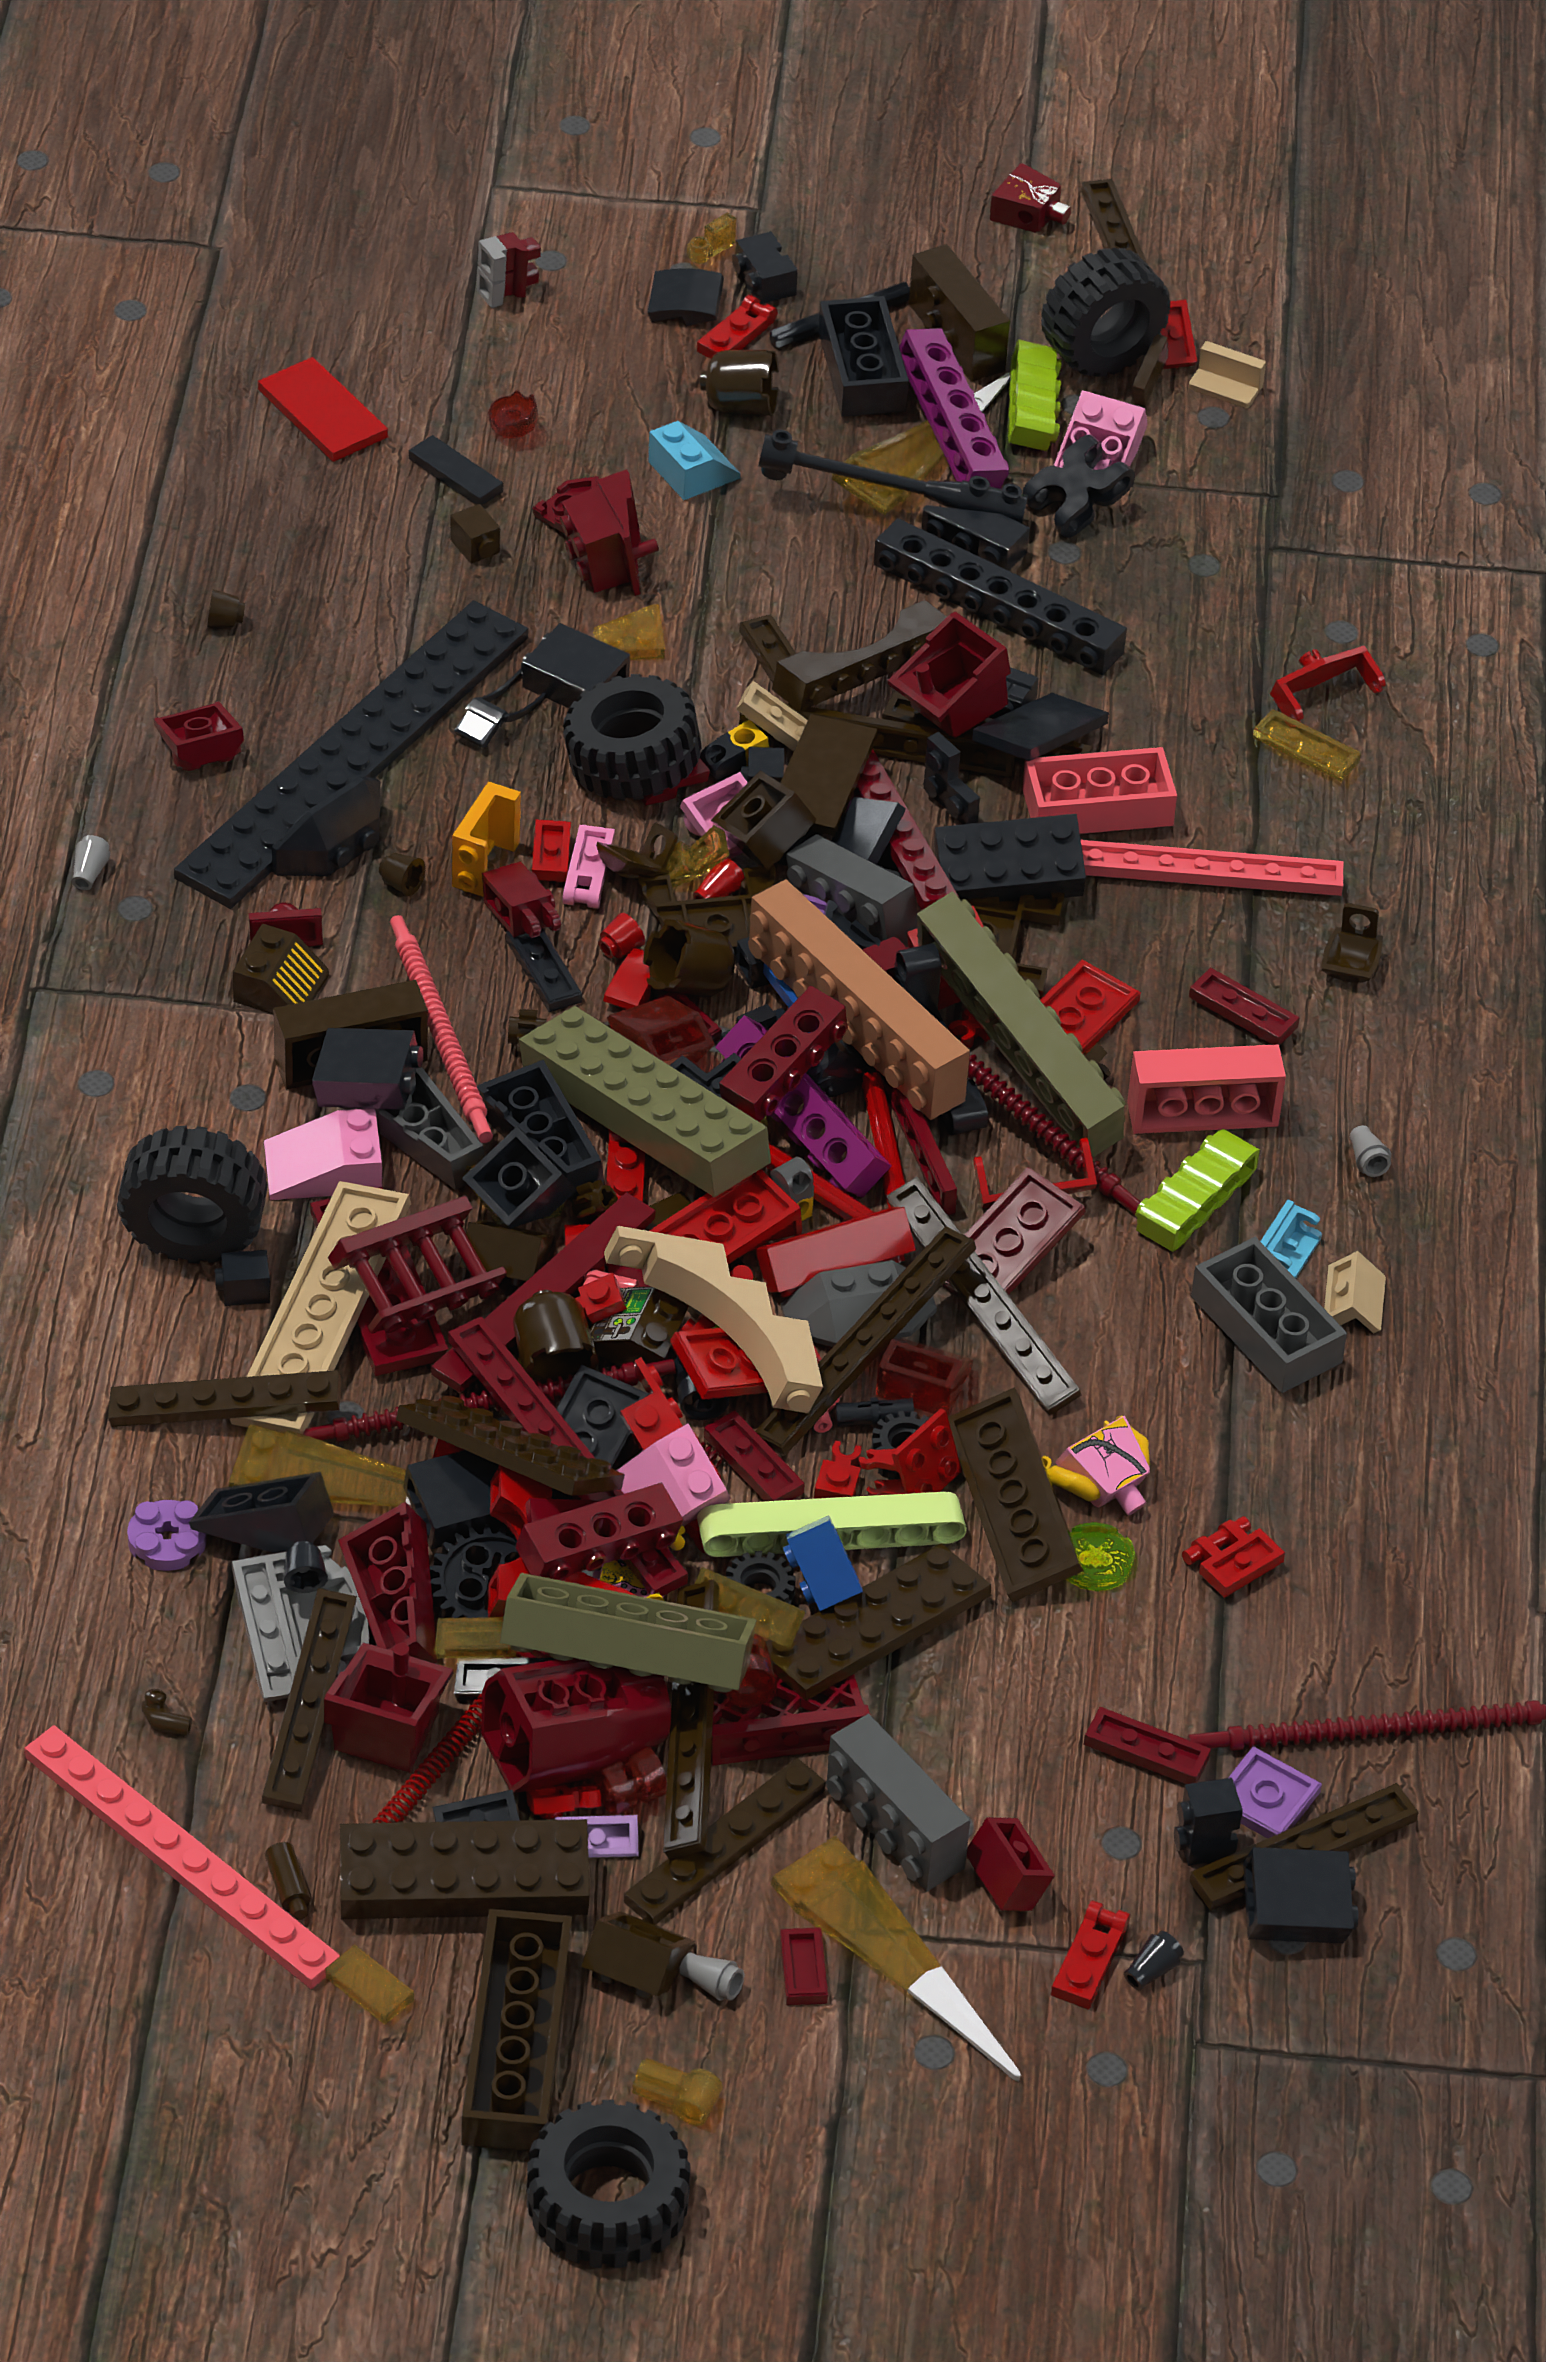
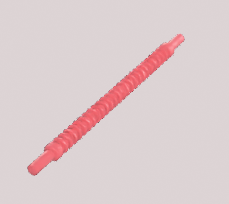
(442, 1031)

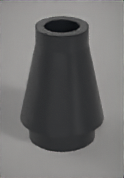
(1154, 1959)

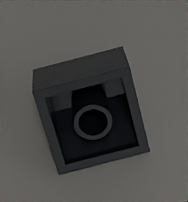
(519, 1181)

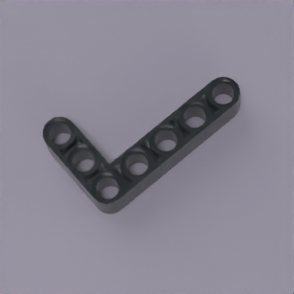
(920, 975)

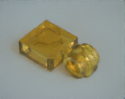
(718, 236)

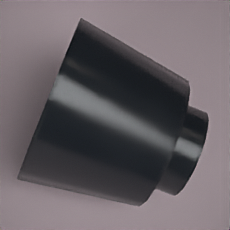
(304, 1568)

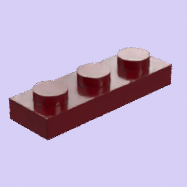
(1244, 1007)
(753, 1458)
(1147, 1746)

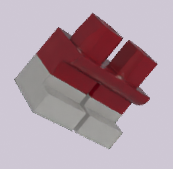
(505, 267)

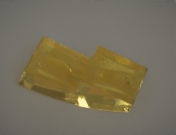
(695, 860)

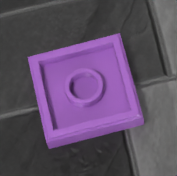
(1272, 1793)

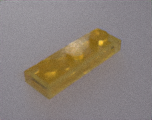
(1307, 745)
(774, 1617)

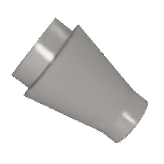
(90, 859)
(1370, 1153)
(714, 1975)

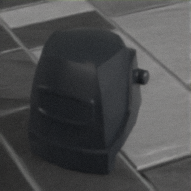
(838, 1070)

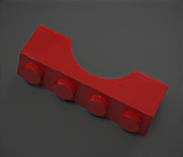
(507, 1503)

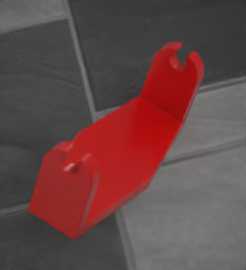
(1318, 670)
(1068, 1187)

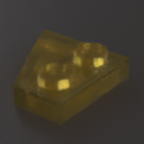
(635, 633)

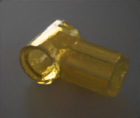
(688, 2094)

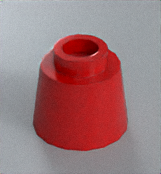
(621, 937)

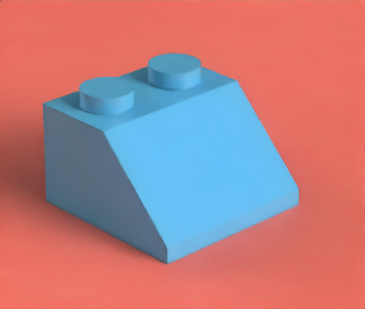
(688, 460)

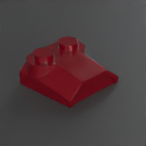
(201, 736)

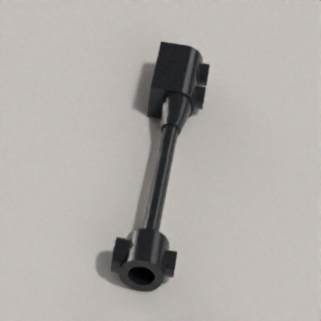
(780, 455)

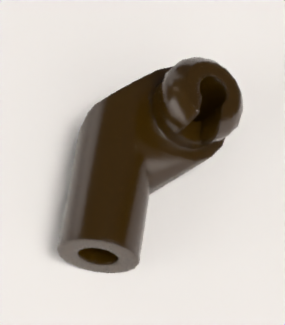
(160, 1716)

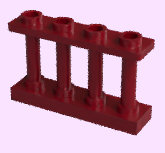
(418, 1230)

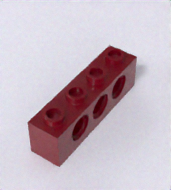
(785, 1054)
(600, 1533)

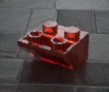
(664, 1029)
(923, 1373)

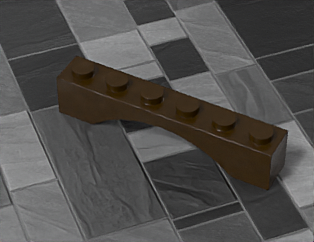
(816, 677)

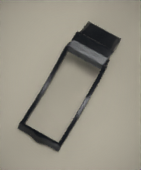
(484, 718)

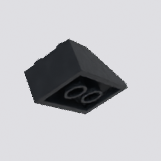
(267, 1512)

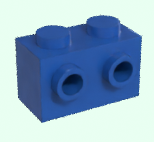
(823, 1563)

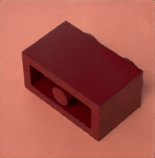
(1009, 1864)

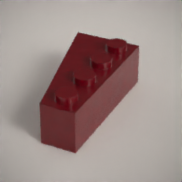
(394, 1580)

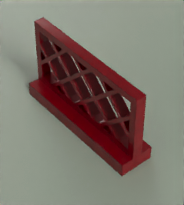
(784, 1731)

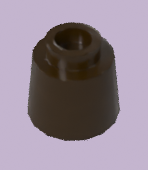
(225, 610)
(403, 872)

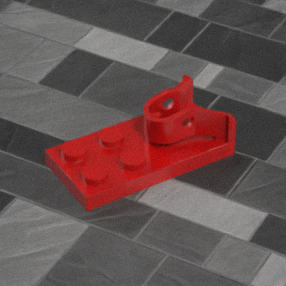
(738, 1217)

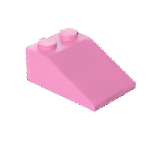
(322, 1153)
(682, 1469)

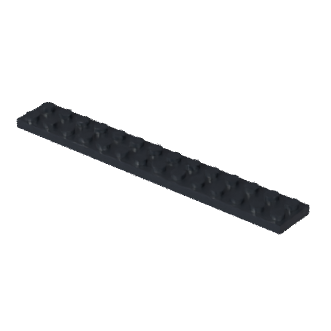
(356, 746)

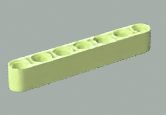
(859, 1521)

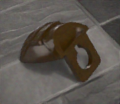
(636, 864)
(1351, 952)

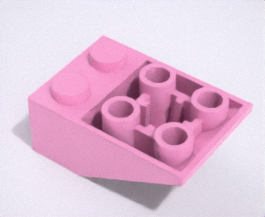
(1112, 422)

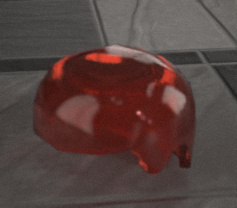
(513, 415)

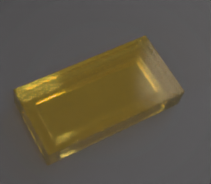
(471, 1638)
(369, 1984)

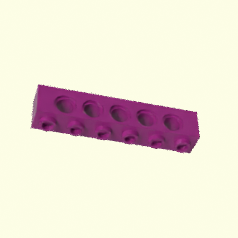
(951, 407)
(863, 1162)

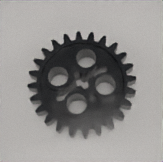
(455, 1575)

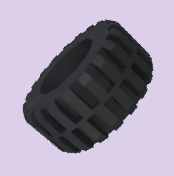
(1085, 292)
(661, 729)
(198, 1164)
(608, 2229)

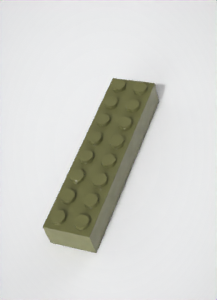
(1022, 1025)
(648, 1102)

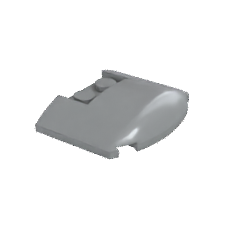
(279, 1618)

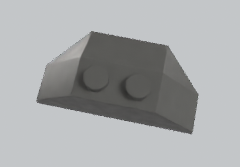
(841, 1296)

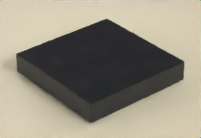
(868, 827)

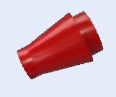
(720, 881)

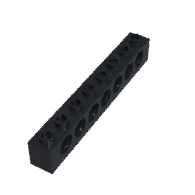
(1000, 596)

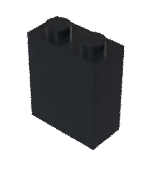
(570, 664)
(367, 1068)
(452, 1495)
(1299, 1895)

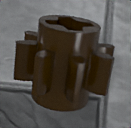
(523, 1025)
(592, 1201)

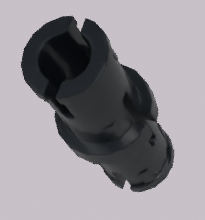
(871, 1411)

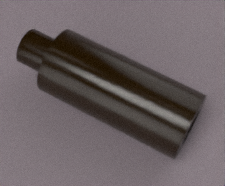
(288, 1879)

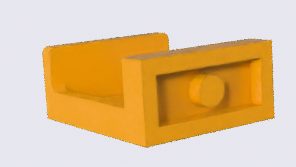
(489, 823)

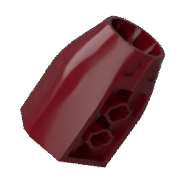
(569, 1719)

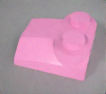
(705, 804)

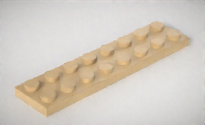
(323, 1301)

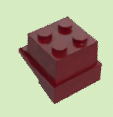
(606, 534)
(955, 676)
(385, 1705)

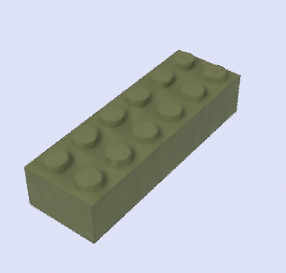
(628, 1632)

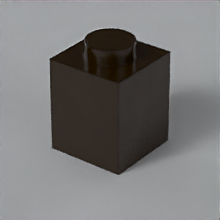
(475, 533)

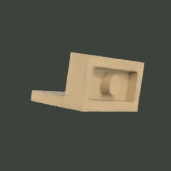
(1228, 375)
(1355, 1291)

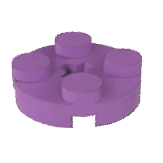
(162, 1516)

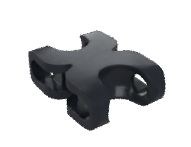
(1078, 485)

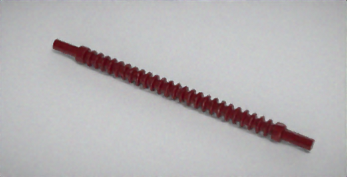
(1108, 1183)
(342, 1428)
(1235, 1737)

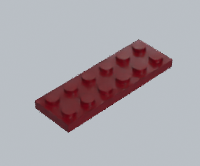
(406, 1347)

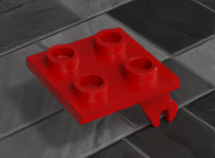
(924, 1460)

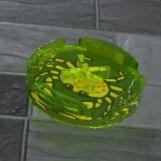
(1103, 1555)

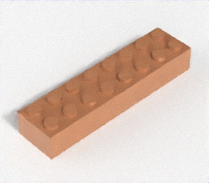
(882, 1017)

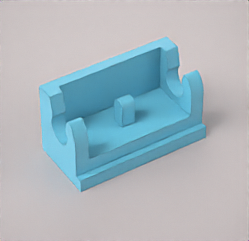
(1291, 1238)

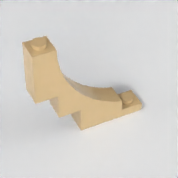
(741, 1307)

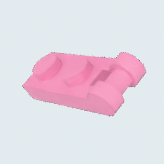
(587, 867)

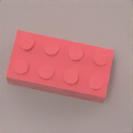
(1103, 789)
(1206, 1089)

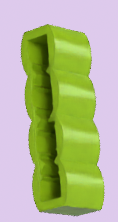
(1034, 395)
(1196, 1189)

